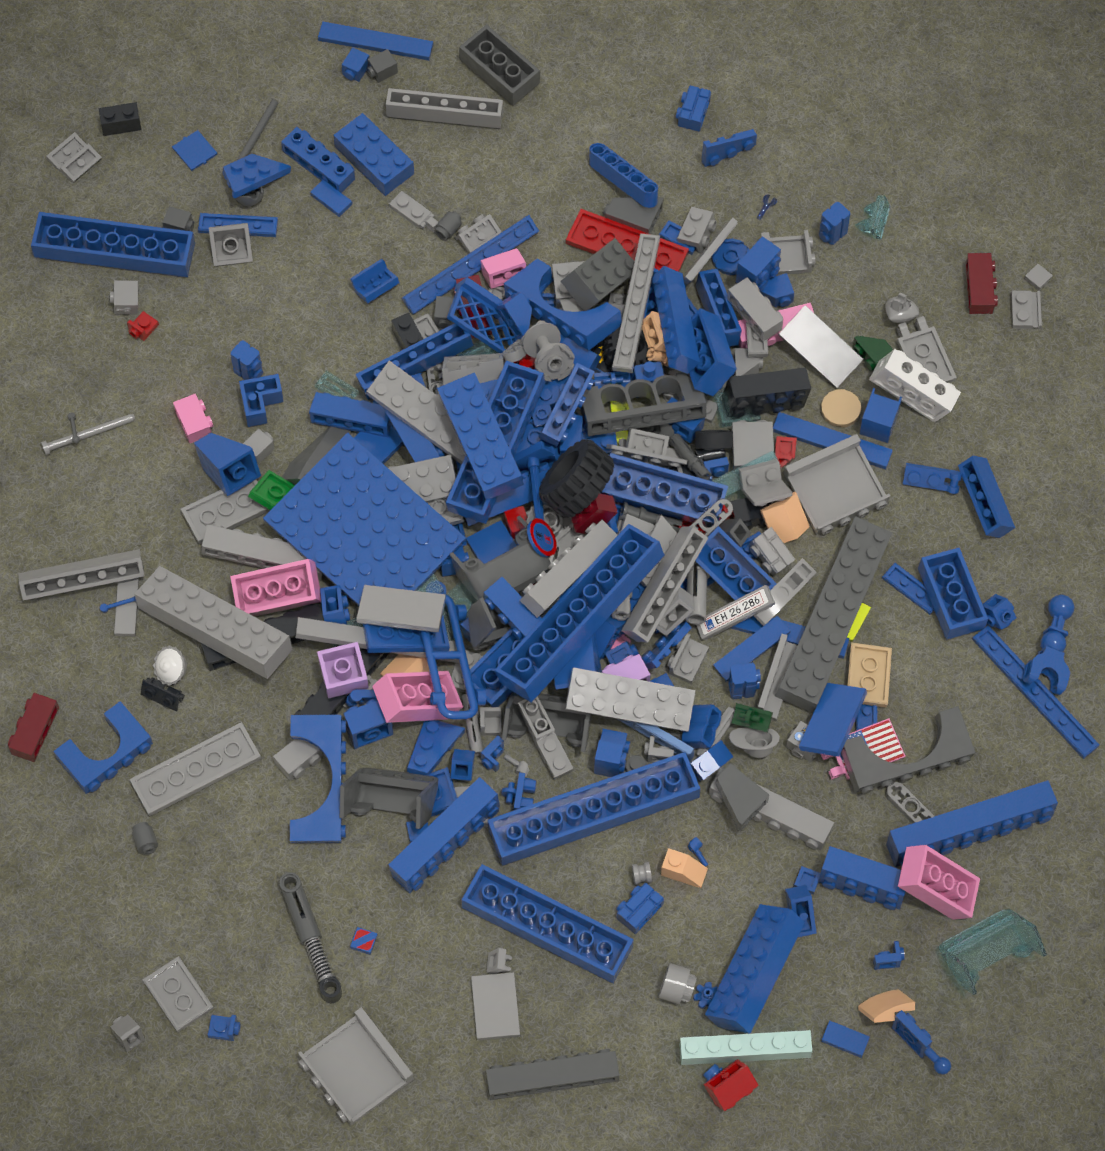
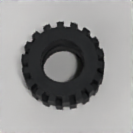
(610, 345)

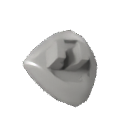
(901, 309)

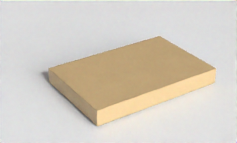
(870, 669)

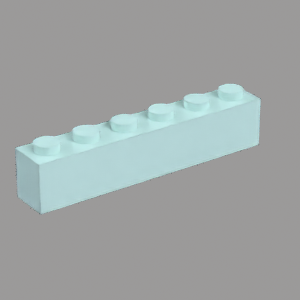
(745, 1047)

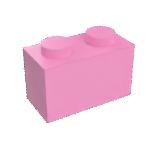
(502, 267)
(192, 417)

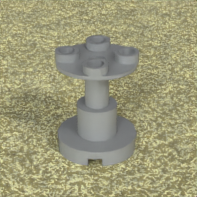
(550, 355)

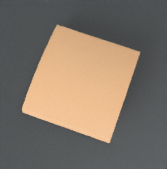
(884, 1005)

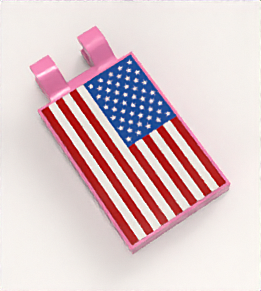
(881, 741)

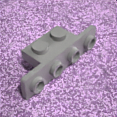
(646, 444)

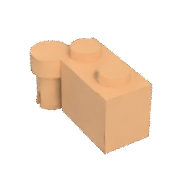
(654, 338)

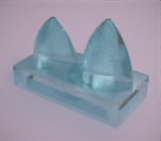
(879, 211)

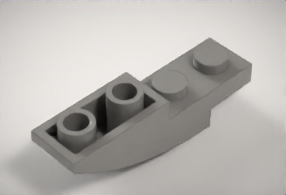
(786, 589)
(545, 737)

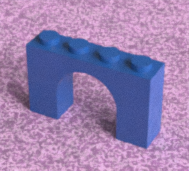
(91, 773)

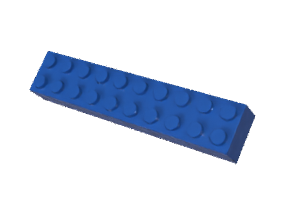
(579, 613)
(593, 808)

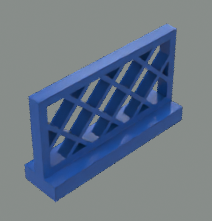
(487, 302)

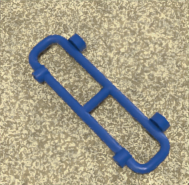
(475, 697)

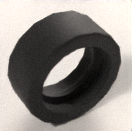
(714, 439)

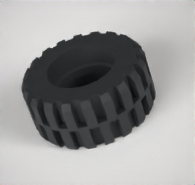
(576, 478)

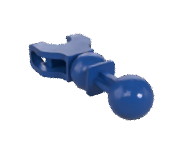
(1053, 643)

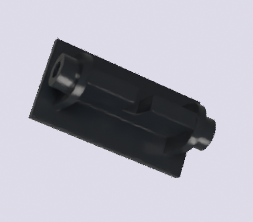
(155, 691)

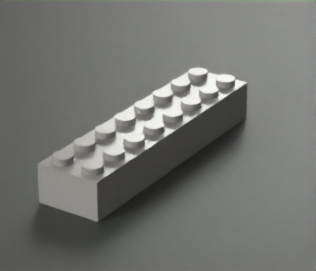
(213, 622)

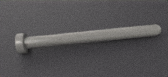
(47, 447)

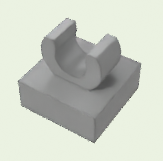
(497, 960)

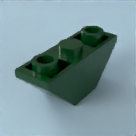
(871, 350)

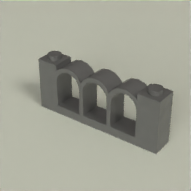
(597, 421)

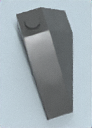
(313, 454)

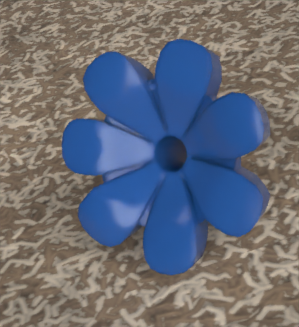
(705, 999)

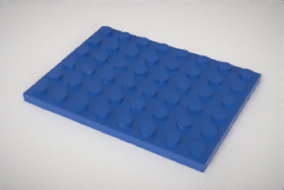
(363, 523)

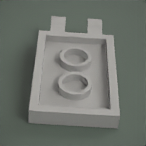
(926, 349)

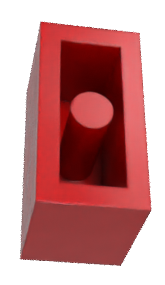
(731, 1085)

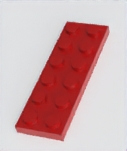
(593, 232)

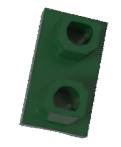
(752, 717)

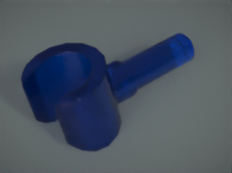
(766, 205)

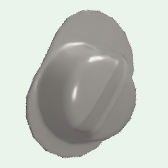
(755, 742)

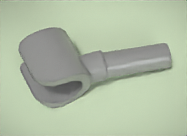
(522, 766)

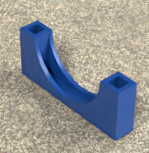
(583, 327)
(325, 822)

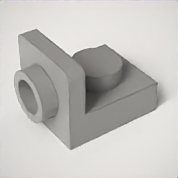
(657, 754)

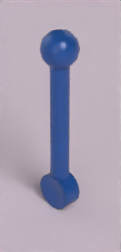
(104, 607)

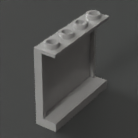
(836, 485)
(355, 1068)

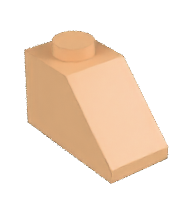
(683, 868)

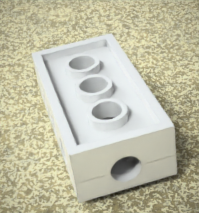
(915, 392)

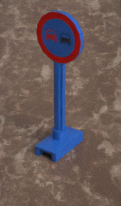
(538, 531)

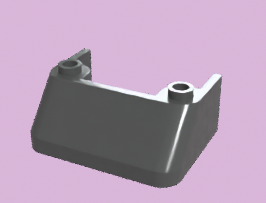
(517, 566)
(485, 625)
(565, 722)
(390, 792)

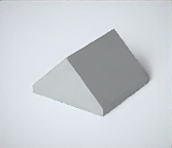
(230, 244)

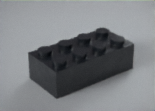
(766, 392)

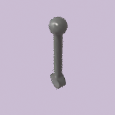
(71, 416)

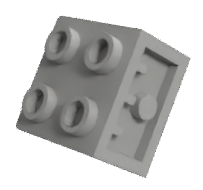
(763, 483)

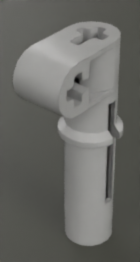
(693, 578)

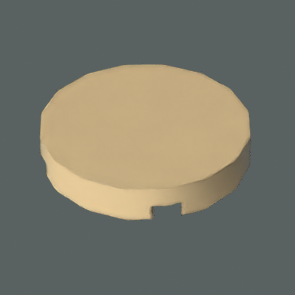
(841, 408)

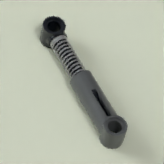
(310, 936)

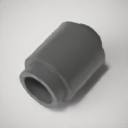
(448, 225)
(144, 838)

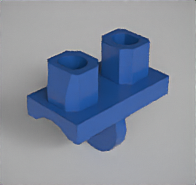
(619, 378)
(523, 785)

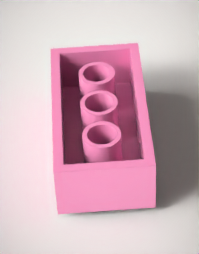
(277, 588)
(407, 696)
(939, 882)

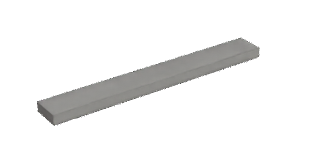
(636, 303)
(344, 634)

